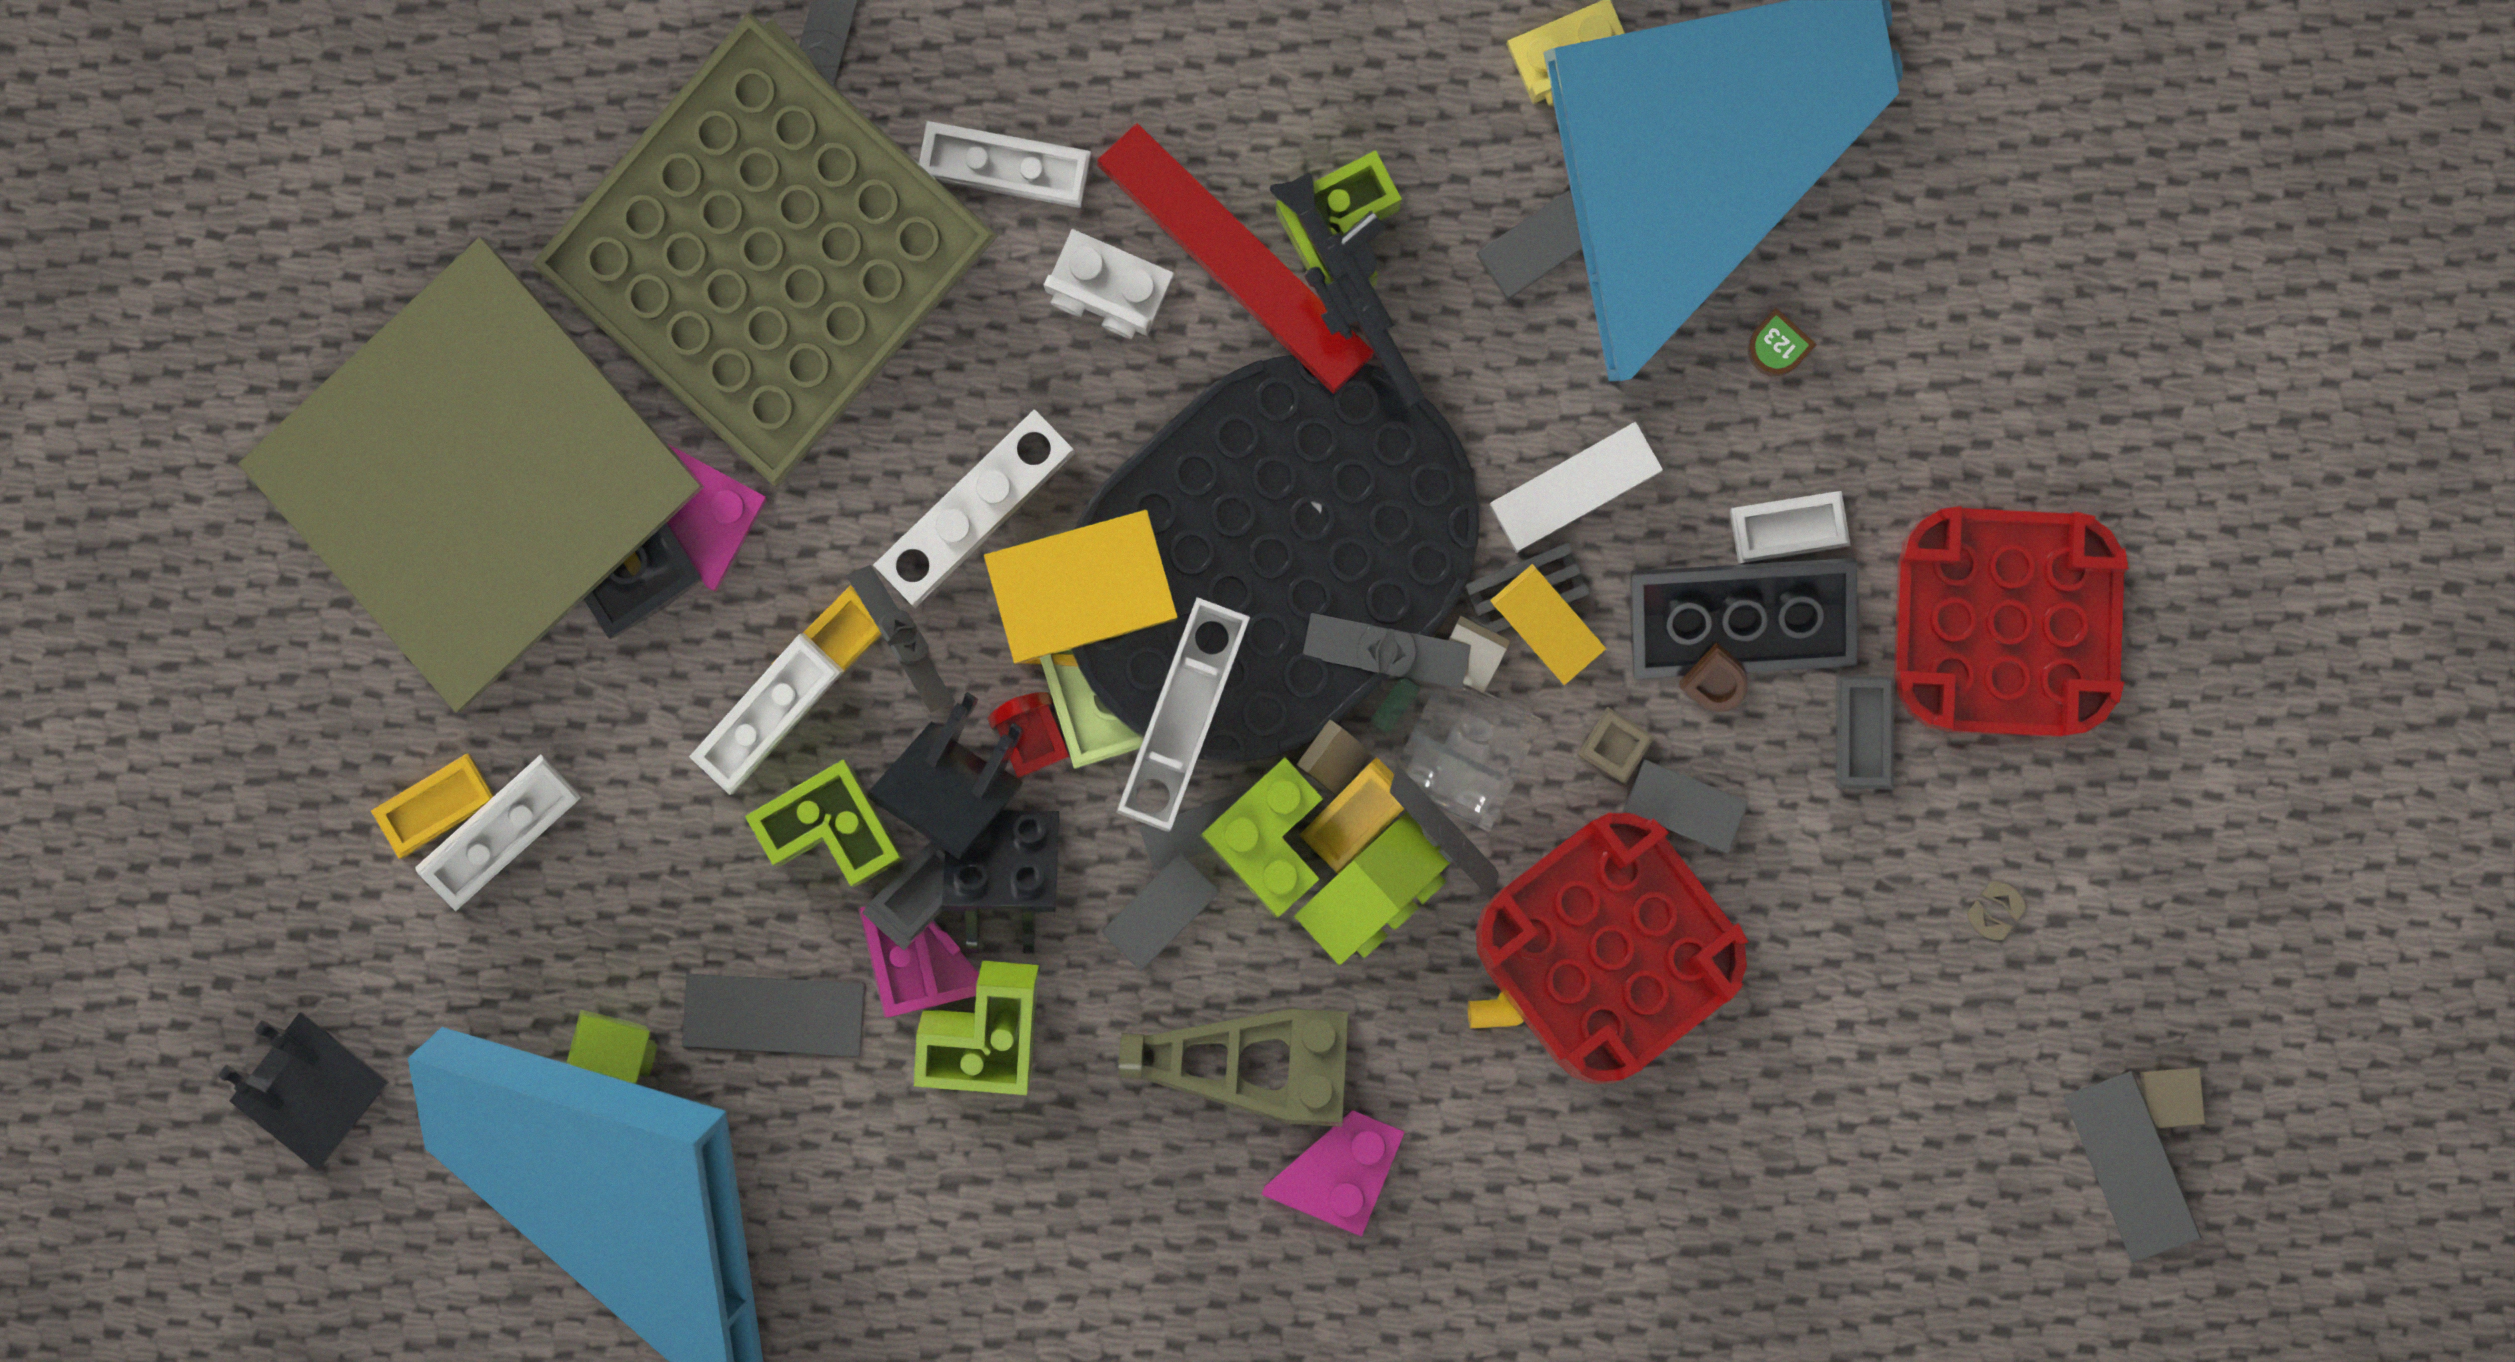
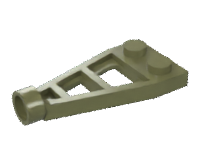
(1315, 1064)

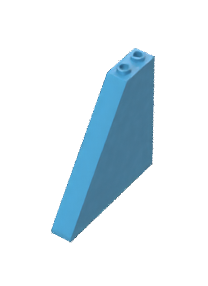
(1701, 142)
(606, 1181)

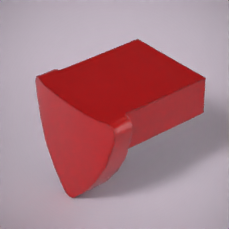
(1041, 740)

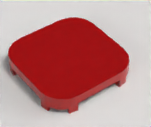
(2009, 622)
(1611, 948)

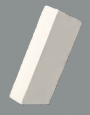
(1790, 527)

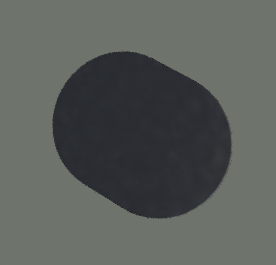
(1239, 529)

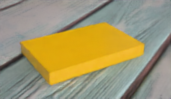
(1080, 587)

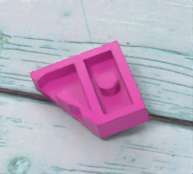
(715, 520)
(920, 976)
(1340, 1173)

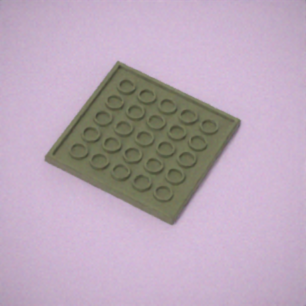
(764, 249)
(470, 475)

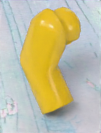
(1492, 1013)

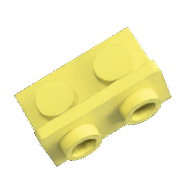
(1581, 26)

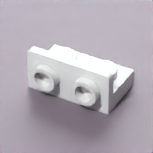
(1108, 284)

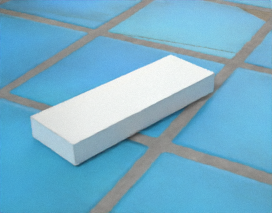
(1005, 164)
(1575, 487)
(766, 713)
(498, 832)

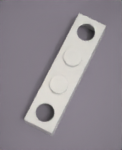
(974, 508)
(1183, 714)

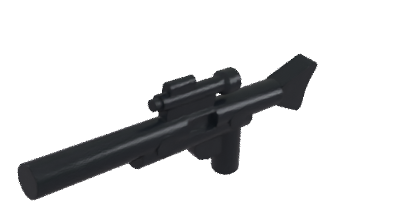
(1351, 294)

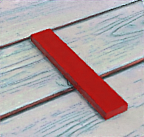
(1232, 256)

